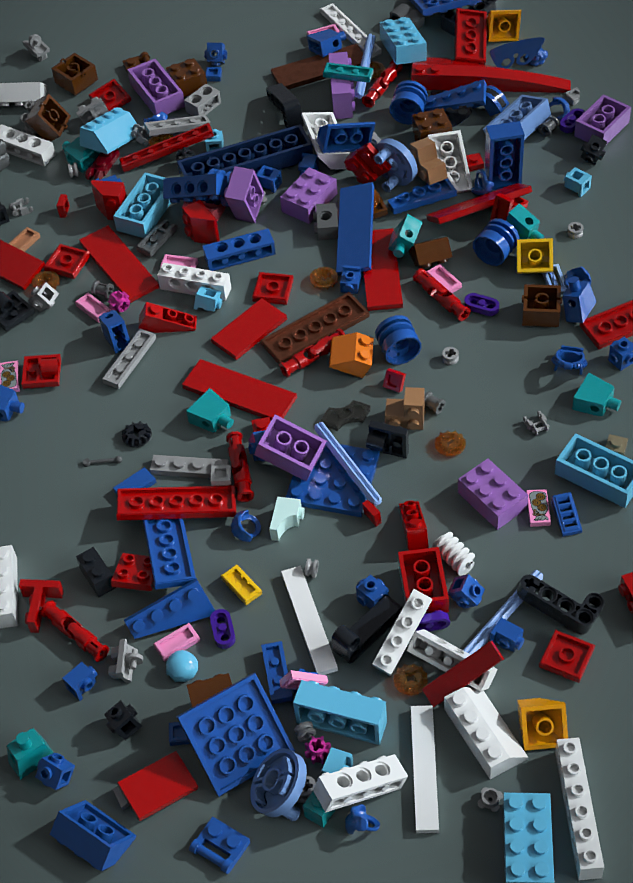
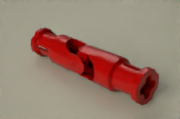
(381, 84)
(441, 294)
(314, 352)
(239, 466)
(83, 637)

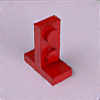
(504, 205)
(38, 592)

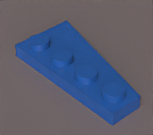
(463, 95)
(422, 196)
(175, 609)

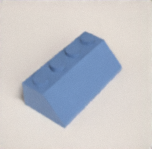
(528, 110)

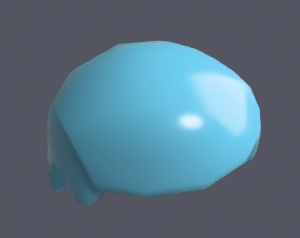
(181, 666)

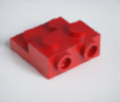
(363, 165)

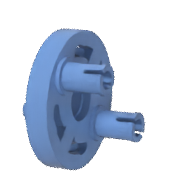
(401, 161)
(282, 782)

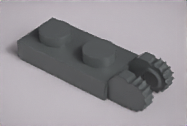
(156, 238)

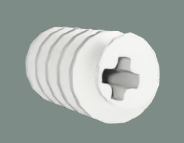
(454, 553)

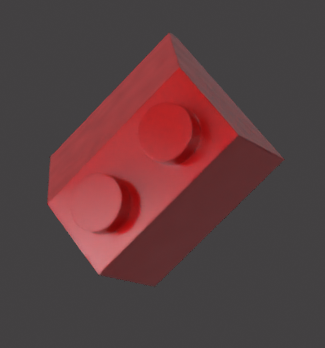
(108, 196)
(200, 223)

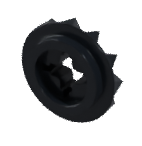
(129, 437)

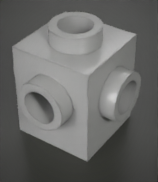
(43, 297)

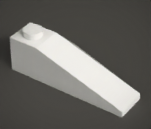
(452, 152)

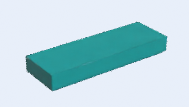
(348, 72)

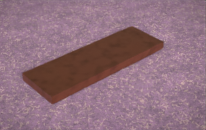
(311, 68)
(309, 329)

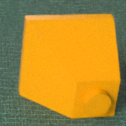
(542, 722)

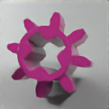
(119, 301)
(317, 749)

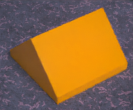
(503, 25)

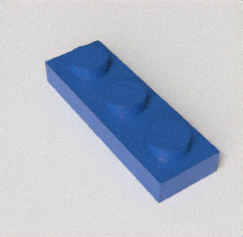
(275, 670)

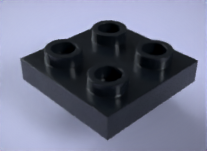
(13, 310)
(388, 439)

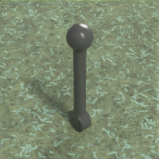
(86, 462)

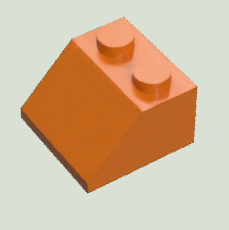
(351, 353)

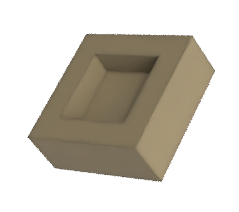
(617, 444)

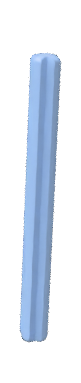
(366, 60)
(347, 463)
(504, 612)

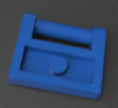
(222, 838)

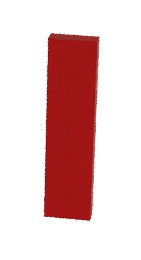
(463, 673)

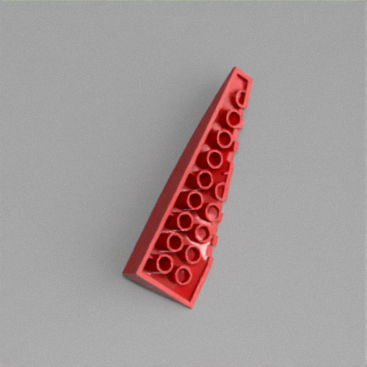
(450, 74)

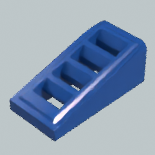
(563, 502)

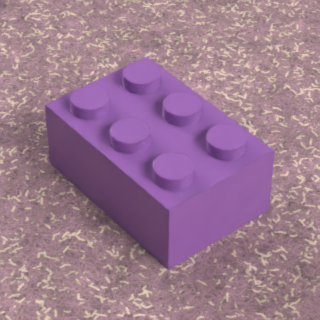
(603, 119)
(306, 192)
(244, 194)
(290, 447)
(492, 493)

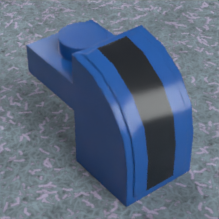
(495, 101)

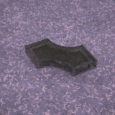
(338, 417)

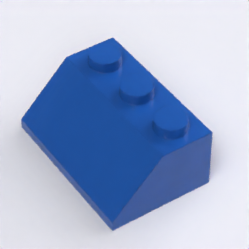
(344, 136)
(91, 834)

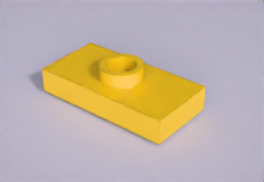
(241, 584)

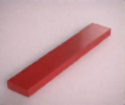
(166, 147)

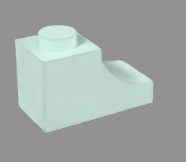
(285, 515)

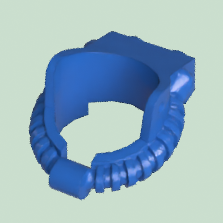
(569, 358)

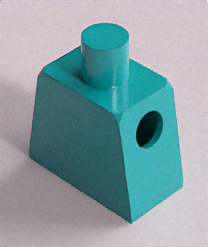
(82, 156)
(524, 223)
(399, 242)
(595, 396)
(210, 412)
(26, 752)

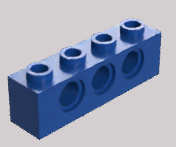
(194, 187)
(239, 250)

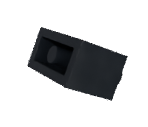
(95, 571)

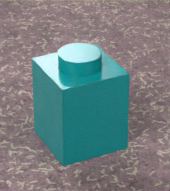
(314, 811)

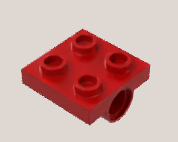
(41, 371)
(133, 573)

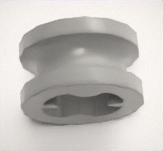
(73, 171)
(575, 226)
(450, 351)
(311, 568)
(305, 731)

